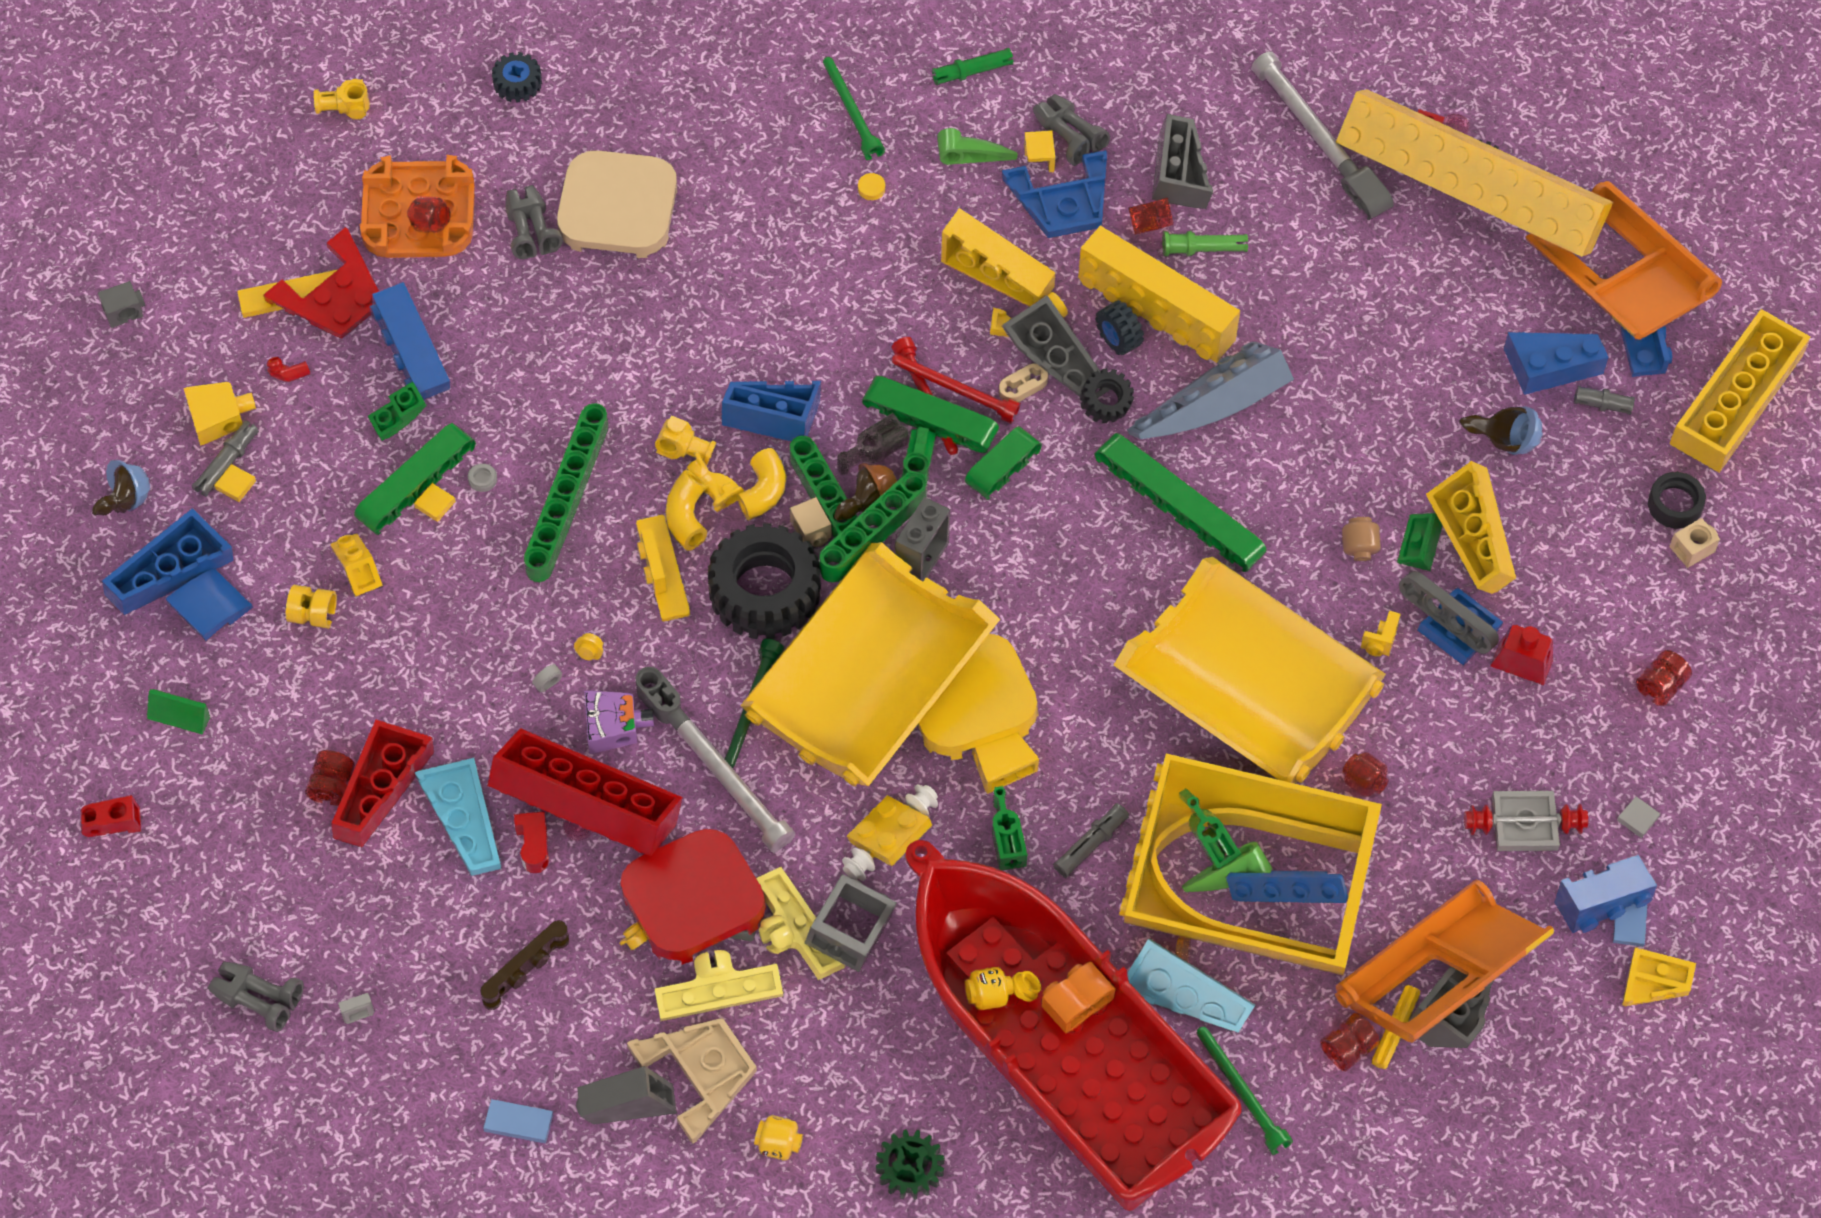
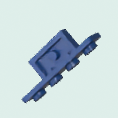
(1288, 887)

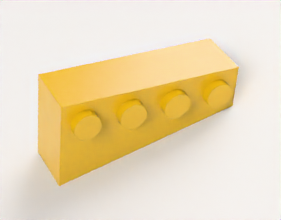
(994, 260)
(1474, 526)

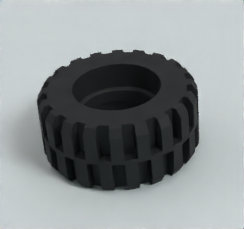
(764, 613)

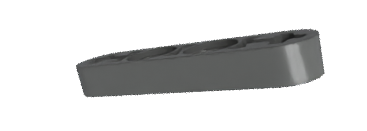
(1414, 588)

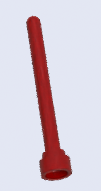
(907, 348)
(1004, 408)

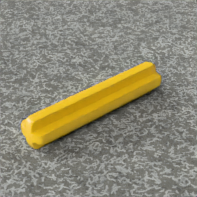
(1389, 1040)

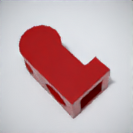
(111, 817)
(535, 847)

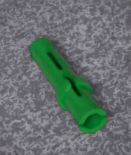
(962, 69)

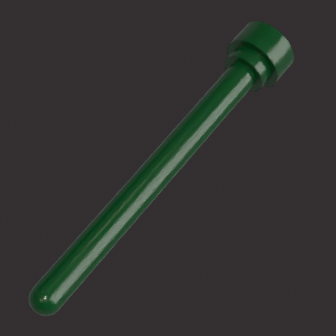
(769, 652)

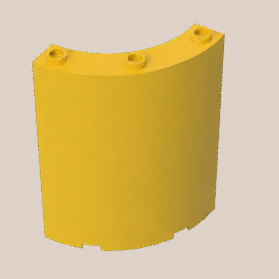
(868, 666)
(1252, 672)

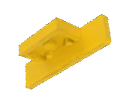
(662, 567)

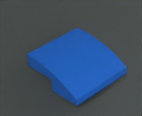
(208, 603)
(1449, 642)

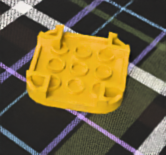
(982, 702)

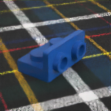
(1647, 354)

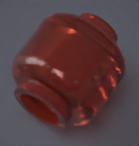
(428, 214)
(1365, 774)

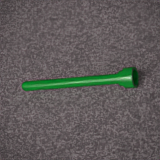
(869, 143)
(1273, 1134)

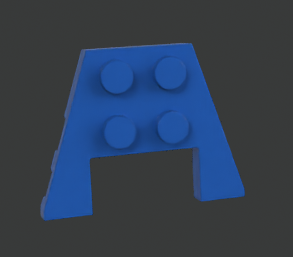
(1063, 206)

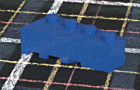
(409, 340)
(167, 563)

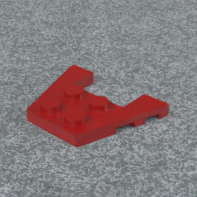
(340, 300)

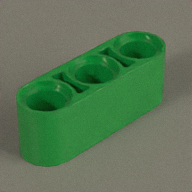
(1002, 461)

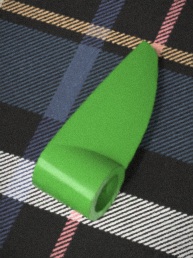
(961, 150)
(1250, 861)

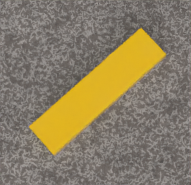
(253, 302)

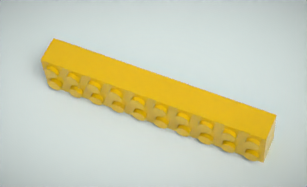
(1474, 172)

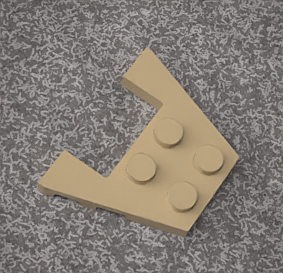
(711, 1062)

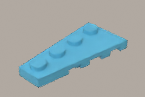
(461, 808)
(1185, 989)

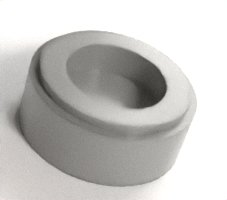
(482, 477)
(547, 678)

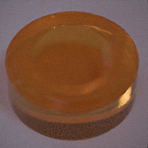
(1183, 948)

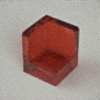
(1151, 216)

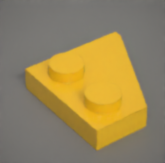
(1657, 978)

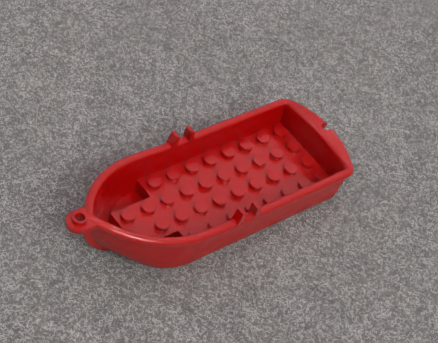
(1112, 1088)

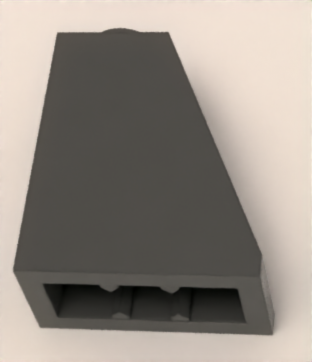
(626, 1097)

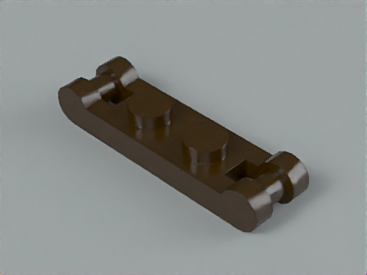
(533, 955)

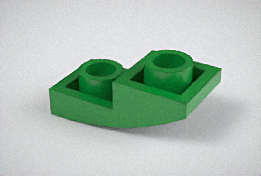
(394, 416)

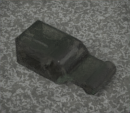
(874, 444)

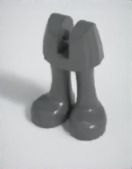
(1060, 111)
(531, 207)
(243, 979)

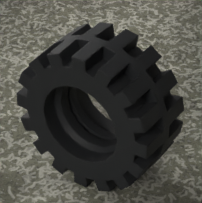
(1113, 382)

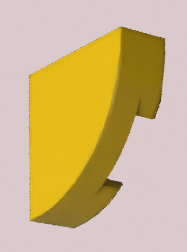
(999, 317)

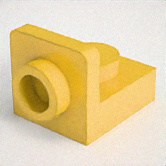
(1382, 642)

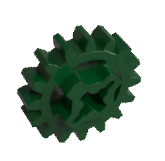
(905, 1149)

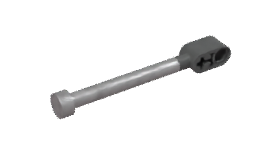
(1359, 184)
(775, 833)

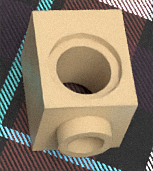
(811, 522)
(1690, 552)

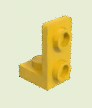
(357, 564)

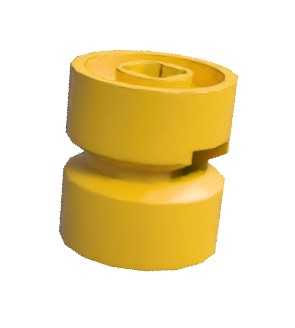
(319, 603)

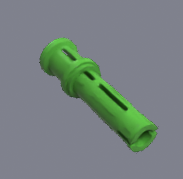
(1191, 243)

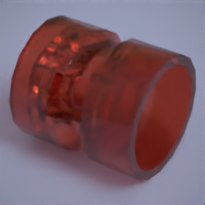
(1665, 677)
(330, 777)
(1352, 1040)

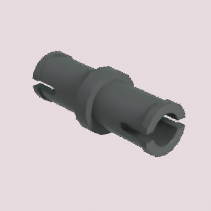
(1604, 400)

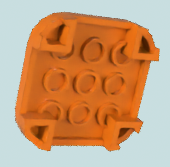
(389, 193)

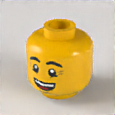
(988, 988)
(778, 1137)

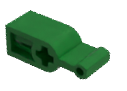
(1209, 837)
(1007, 843)

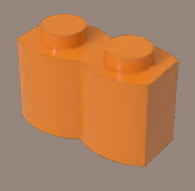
(1077, 996)

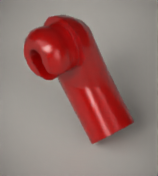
(286, 373)

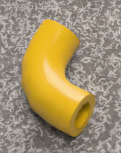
(768, 487)
(680, 511)

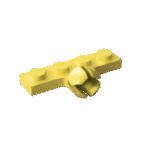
(791, 923)
(717, 987)

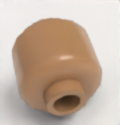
(1361, 538)

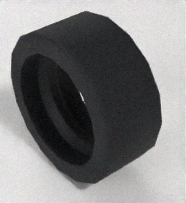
(1674, 518)

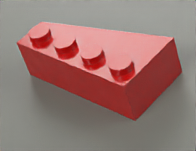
(379, 780)

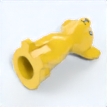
(719, 486)

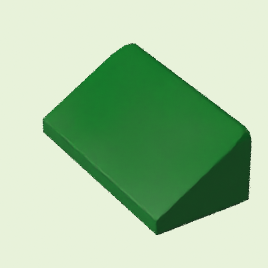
(1420, 541)
(177, 711)

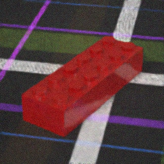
(585, 791)

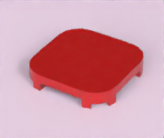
(693, 894)

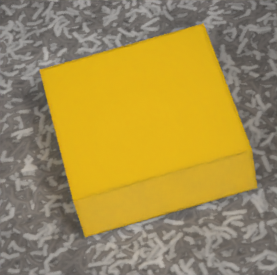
(235, 483)
(434, 502)

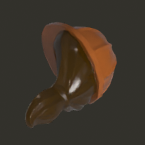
(870, 484)

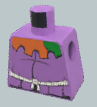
(613, 720)

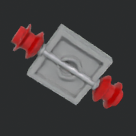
(1525, 820)

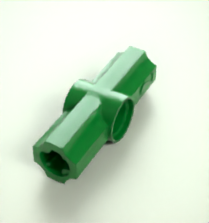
(919, 452)

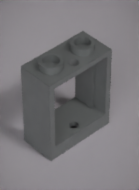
(924, 537)
(849, 950)

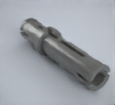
(231, 451)
(1099, 831)

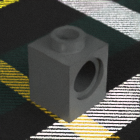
(121, 303)

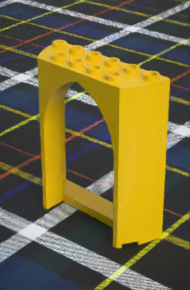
(1253, 803)

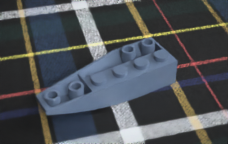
(1219, 392)

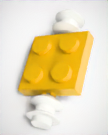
(889, 831)

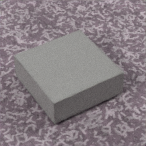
(1638, 817)
(356, 1008)

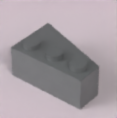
(1179, 165)

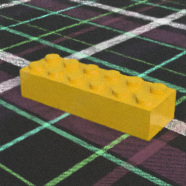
(1158, 294)
(1739, 390)

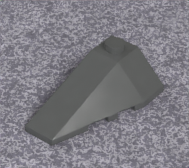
(1051, 344)
(1461, 1025)

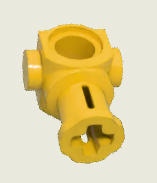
(348, 99)
(678, 440)

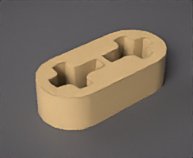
(1022, 381)

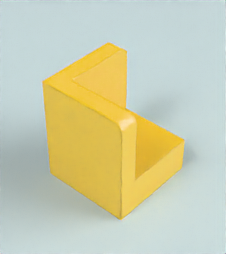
(1040, 148)

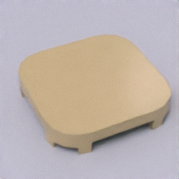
(617, 202)

